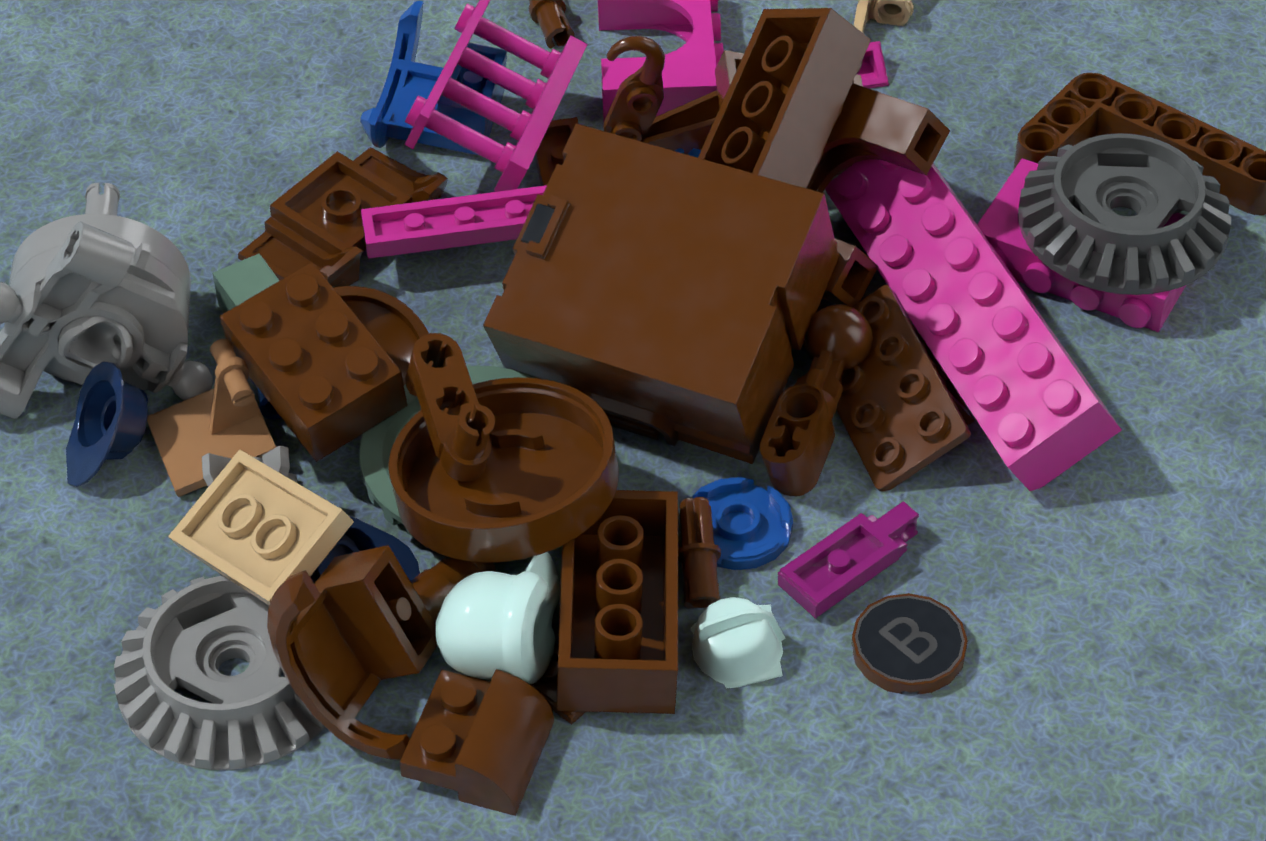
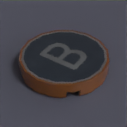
(909, 644)

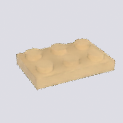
(259, 527)

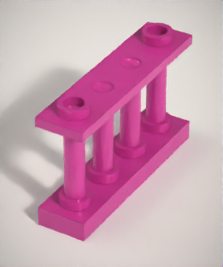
(524, 127)

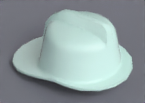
(738, 642)

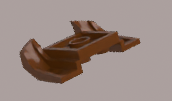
(323, 217)

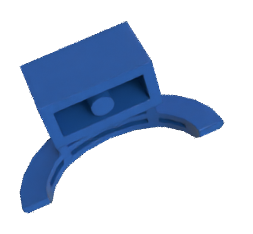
(409, 79)

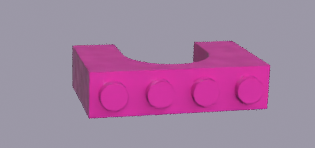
(686, 71)
(1003, 232)

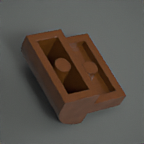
(480, 739)

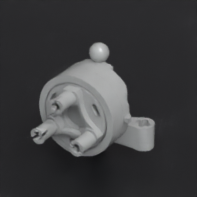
(92, 295)

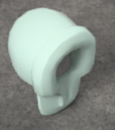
(501, 622)

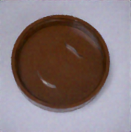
(542, 485)

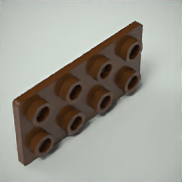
(899, 398)

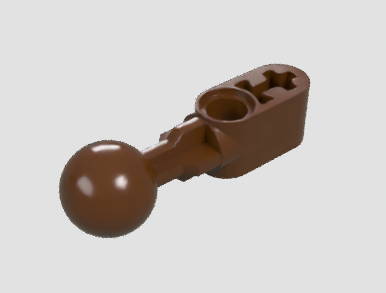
(801, 422)

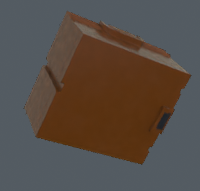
(665, 289)

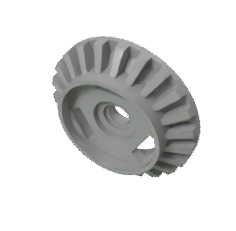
(250, 715)

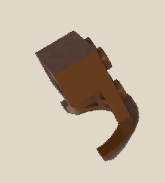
(347, 636)

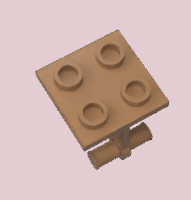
(211, 423)

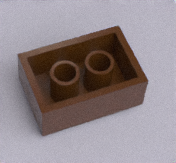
(315, 361)

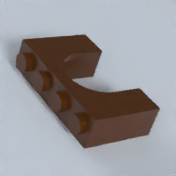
(878, 129)

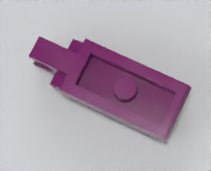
(848, 558)

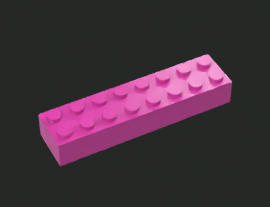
(974, 319)

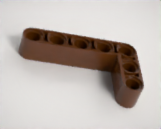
(1102, 106)

